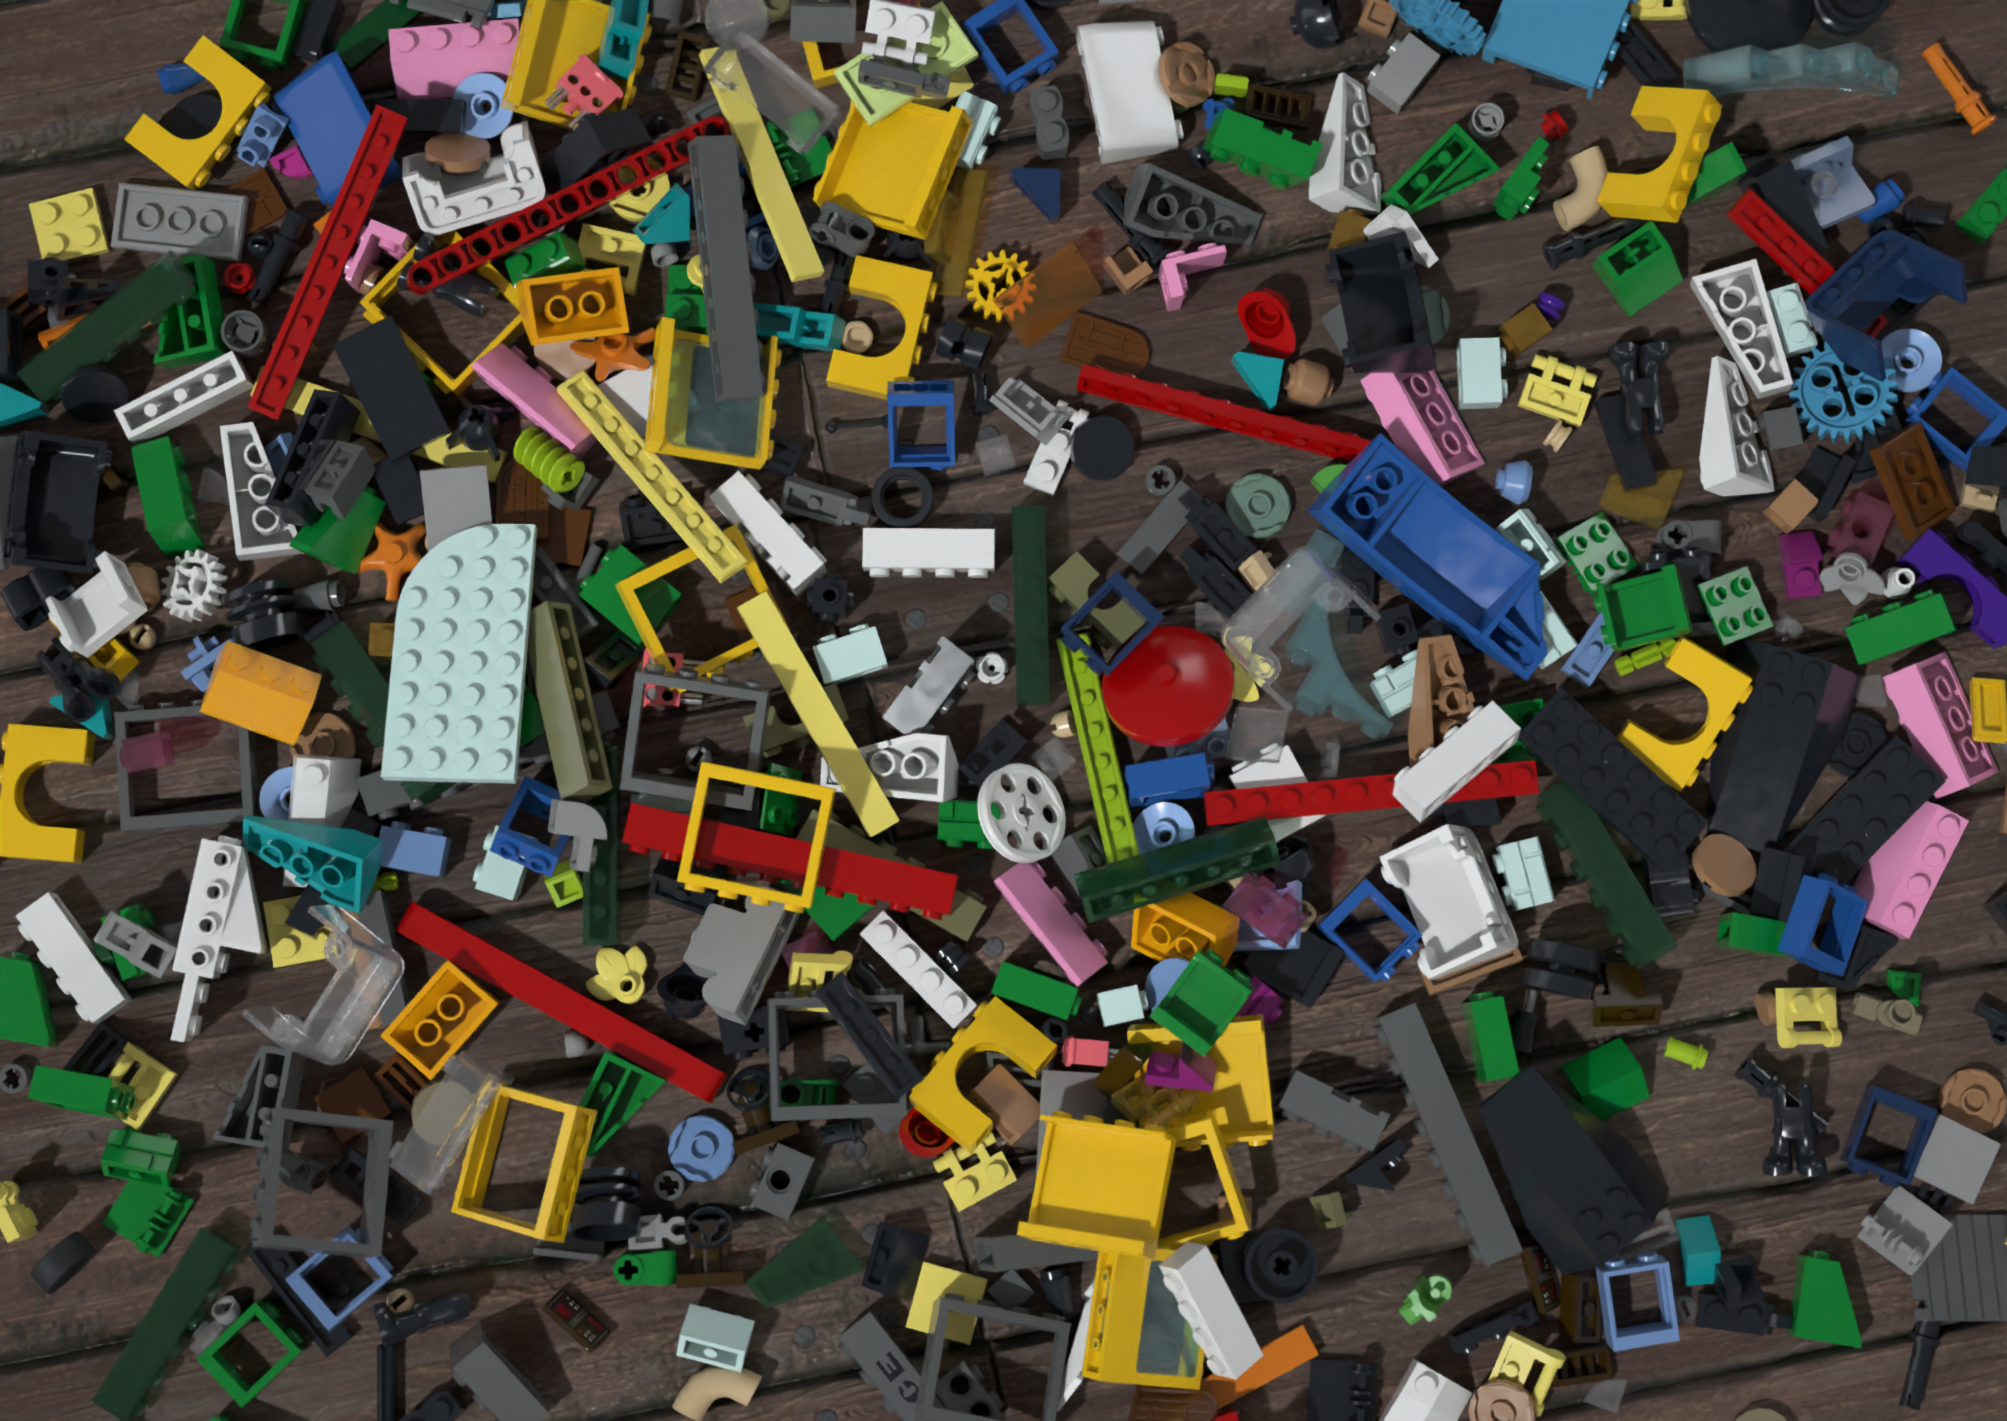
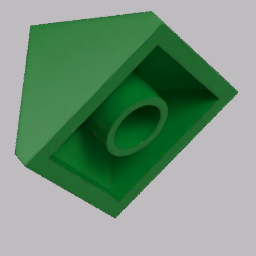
(1607, 1079)

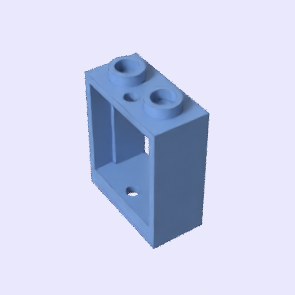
(316, 1305)
(1644, 1334)

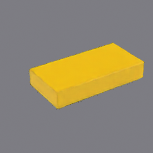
(1988, 710)

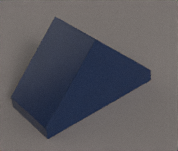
(1041, 188)

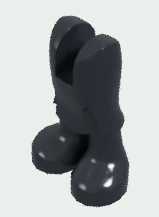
(455, 291)
(1641, 393)
(68, 672)
(1793, 1123)
(437, 1311)

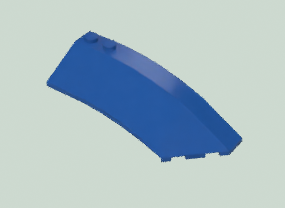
(1437, 554)

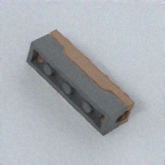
(378, 920)

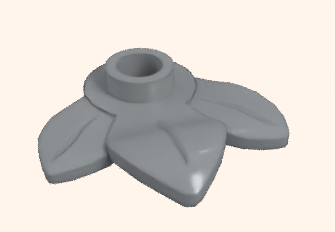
(1852, 577)

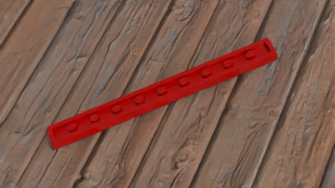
(328, 262)
(1220, 413)
(1355, 795)

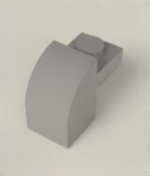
(583, 824)
(136, 944)

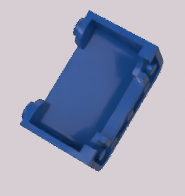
(328, 122)

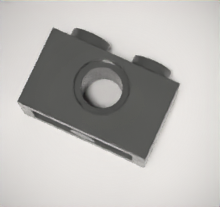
(782, 1201)

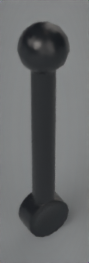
(832, 426)

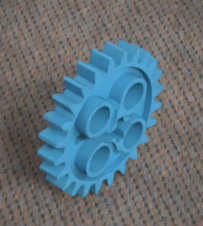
(1442, 23)
(1815, 400)

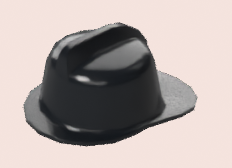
(682, 993)

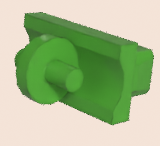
(1426, 1298)

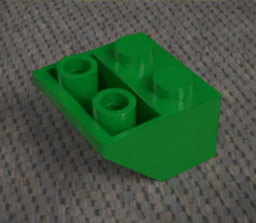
(1638, 269)

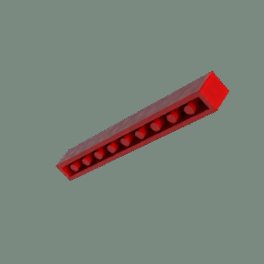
(789, 858)

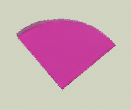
(292, 163)

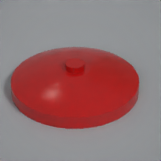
(1170, 687)

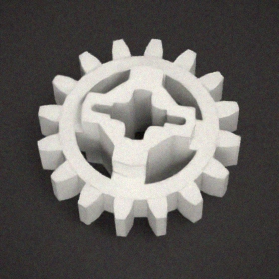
(194, 585)

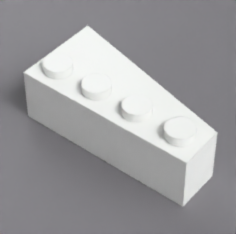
(1745, 322)
(249, 481)
(768, 533)

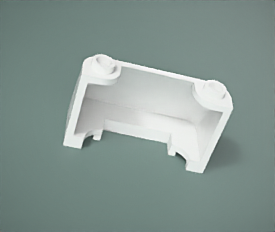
(1125, 89)
(496, 189)
(1451, 900)

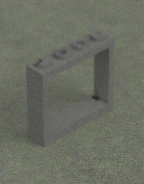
(689, 680)
(171, 711)
(787, 1000)
(374, 1194)
(987, 1310)

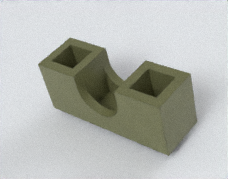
(1072, 584)
(781, 735)

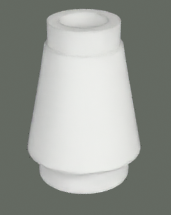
(1892, 586)

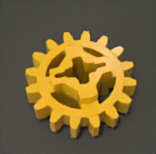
(987, 280)

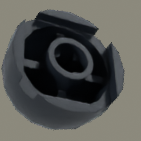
(1318, 23)
(1296, 864)

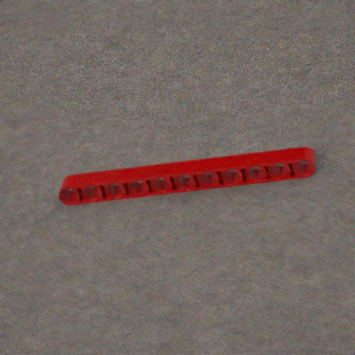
(552, 208)
(561, 1002)

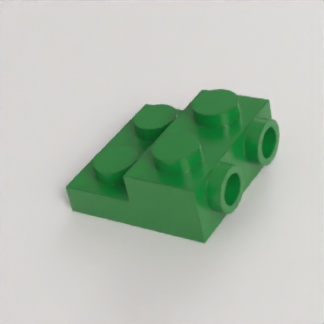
(1520, 188)
(685, 301)

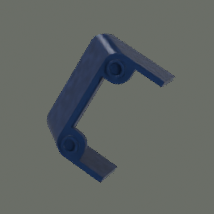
(1869, 284)

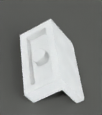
(1397, 220)

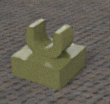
(1329, 1210)

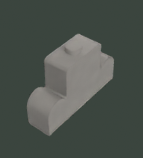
(738, 954)

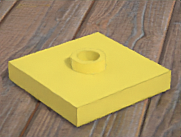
(933, 1284)

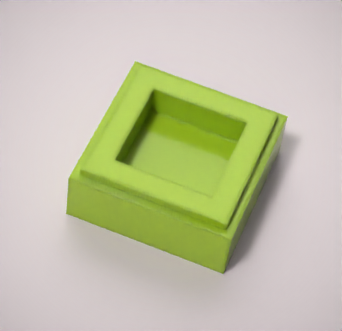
(1231, 85)

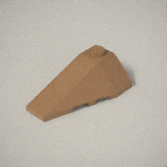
(1438, 695)

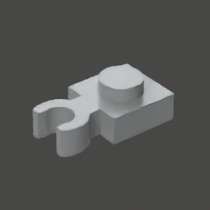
(655, 1232)

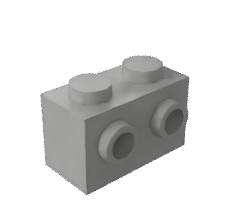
(1402, 73)

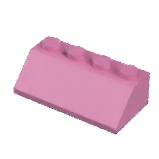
(437, 58)
(534, 397)
(1423, 423)
(1939, 722)
(1907, 869)
(1050, 921)

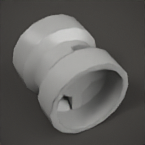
(1489, 117)

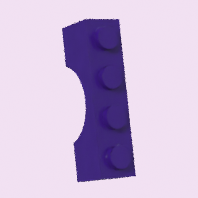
(1934, 558)

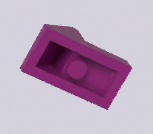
(1800, 565)
(1181, 1070)

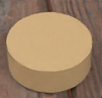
(857, 337)

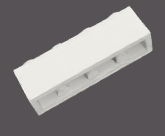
(184, 398)
(928, 551)
(1455, 761)
(73, 958)
(918, 970)
(1210, 1310)

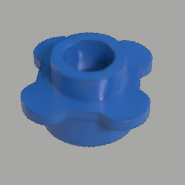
(1212, 107)

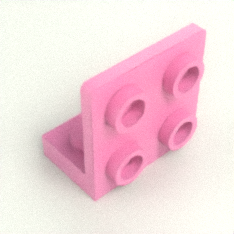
(371, 243)
(1179, 264)

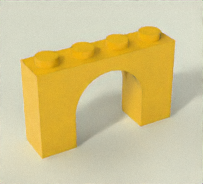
(192, 159)
(1664, 191)
(909, 292)
(1722, 684)
(25, 752)
(996, 1030)

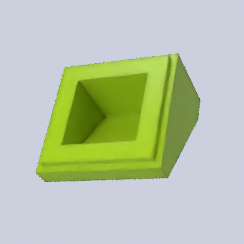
(564, 884)

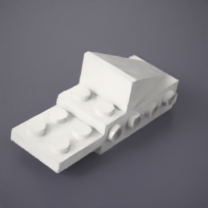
(233, 921)

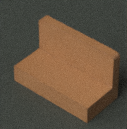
(1005, 1103)

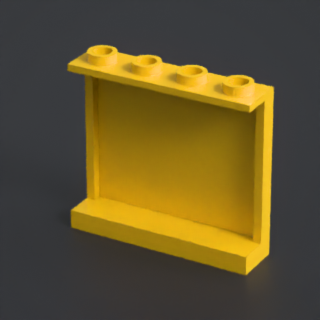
(549, 45)
(895, 167)
(1241, 1081)
(1100, 1185)

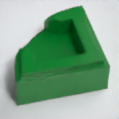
(1904, 985)

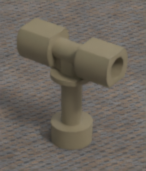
(1890, 1013)

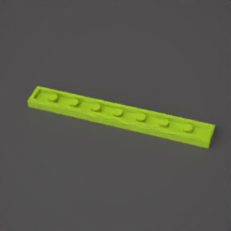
(1099, 754)

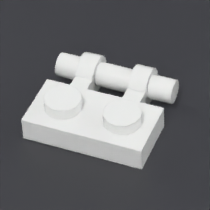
(900, 22)

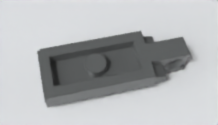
(902, 80)
(823, 503)

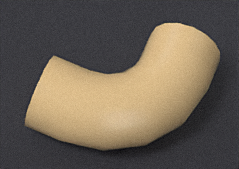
(1582, 203)
(713, 1384)

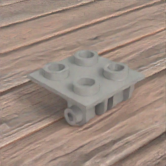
(1904, 1230)

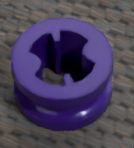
(1549, 306)

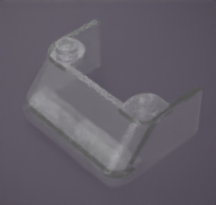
(773, 89)
(1277, 605)
(351, 1000)
(447, 1121)

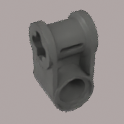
(841, 228)
(1691, 534)
(299, 1170)

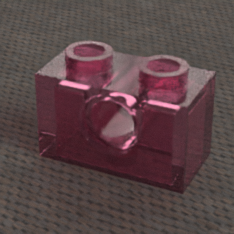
(1872, 515)
(1280, 922)

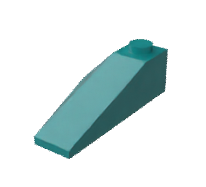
(328, 858)

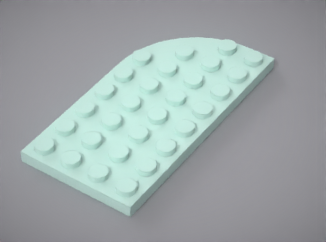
(461, 659)

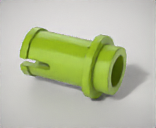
(1686, 1053)

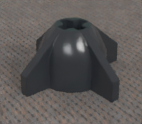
(905, 249)
(479, 427)

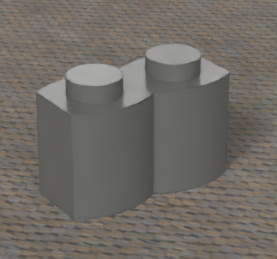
(1051, 129)

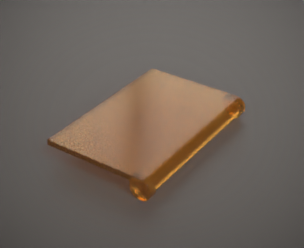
(1048, 295)

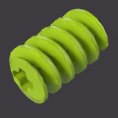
(548, 460)

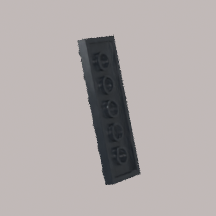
(1612, 780)
(1865, 813)

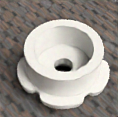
(985, 674)

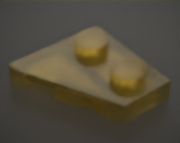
(1642, 505)

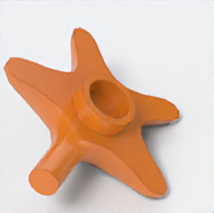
(615, 352)
(394, 555)

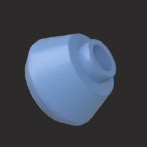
(763, 248)
(1515, 481)

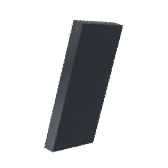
(391, 388)

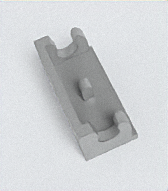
(1029, 410)

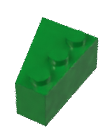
(1260, 149)
(1440, 170)
(193, 329)
(167, 497)
(1900, 627)
(618, 1094)

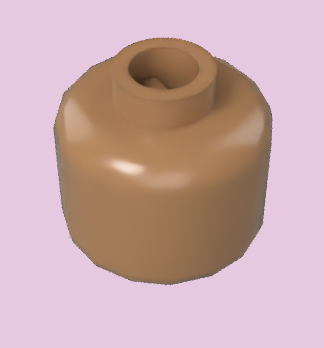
(1308, 382)
(146, 583)

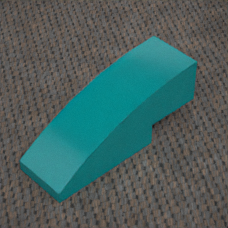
(621, 37)
(800, 327)

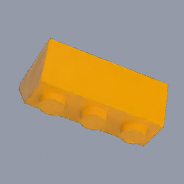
(572, 306)
(260, 693)
(1182, 927)
(440, 1019)

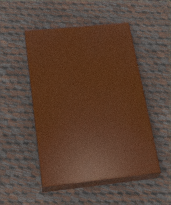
(1912, 480)

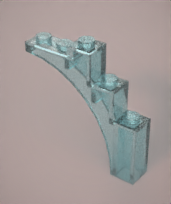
(1797, 66)
(1326, 680)

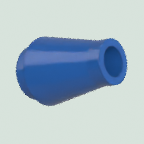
(178, 77)
(1887, 198)

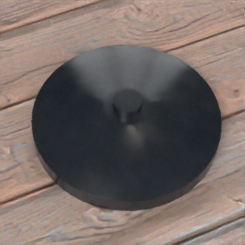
(1740, 23)

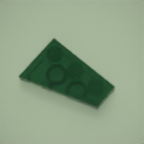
(805, 1265)

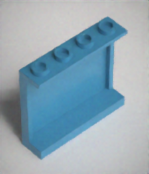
(1559, 37)

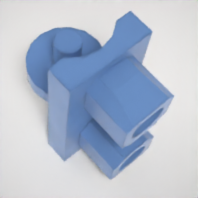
(261, 136)
(201, 670)

